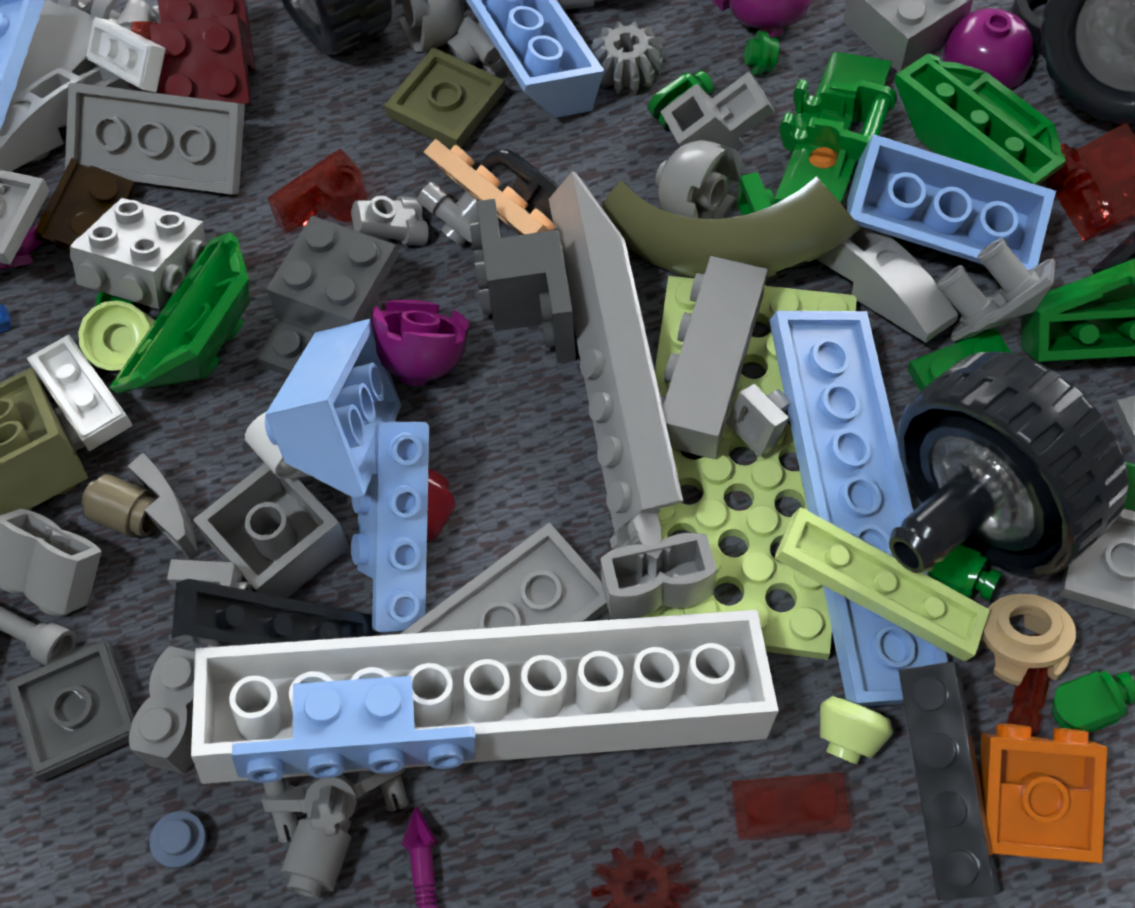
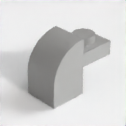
(720, 118)

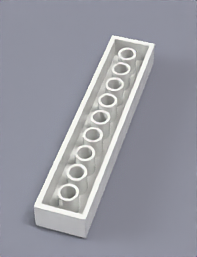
(518, 686)

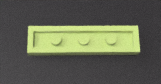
(882, 584)

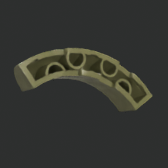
(771, 238)

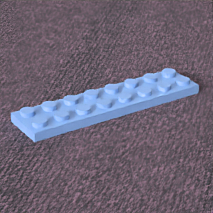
(850, 480)

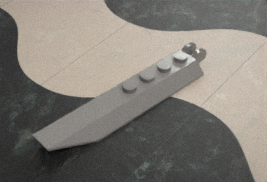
(616, 367)

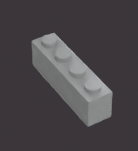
(711, 354)

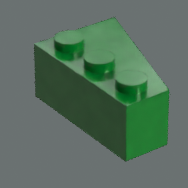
(1084, 318)

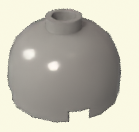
(431, 22)
(698, 180)

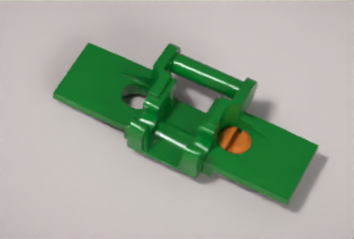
(821, 127)

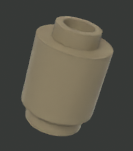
(118, 506)

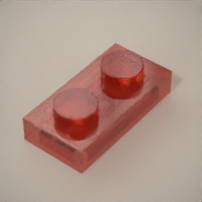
(790, 806)

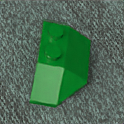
(978, 120)
(193, 322)

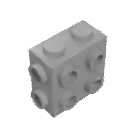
(137, 252)

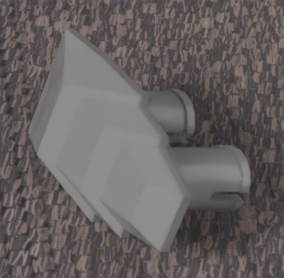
(1019, 295)

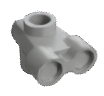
(474, 45)
(455, 214)
(391, 219)

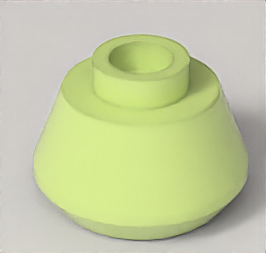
(852, 729)

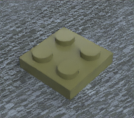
(445, 98)

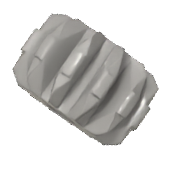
(628, 56)

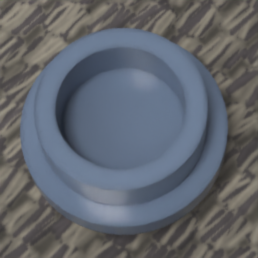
(178, 839)

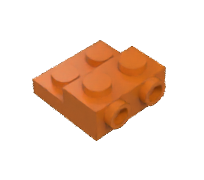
(1044, 793)

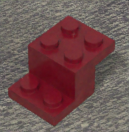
(205, 49)

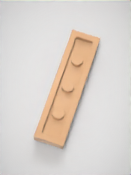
(484, 186)

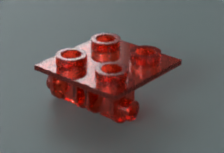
(1098, 182)

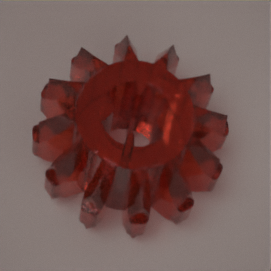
(643, 869)

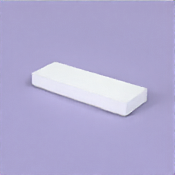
(125, 54)
(79, 392)

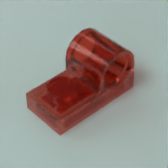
(328, 186)

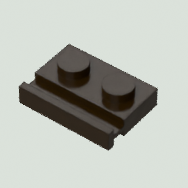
(79, 202)

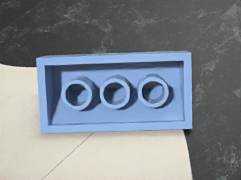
(543, 52)
(947, 202)
(331, 408)

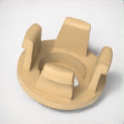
(1019, 652)

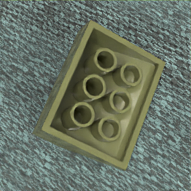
(34, 446)

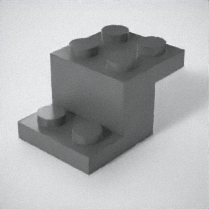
(523, 280)
(322, 285)

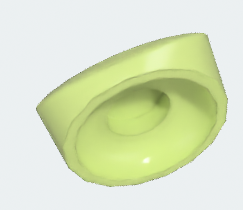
(112, 333)

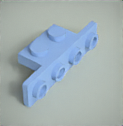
(394, 525)
(353, 728)

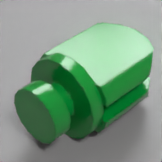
(675, 90)
(966, 573)
(1093, 700)

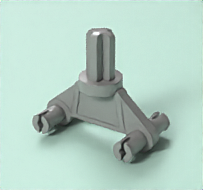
(328, 800)

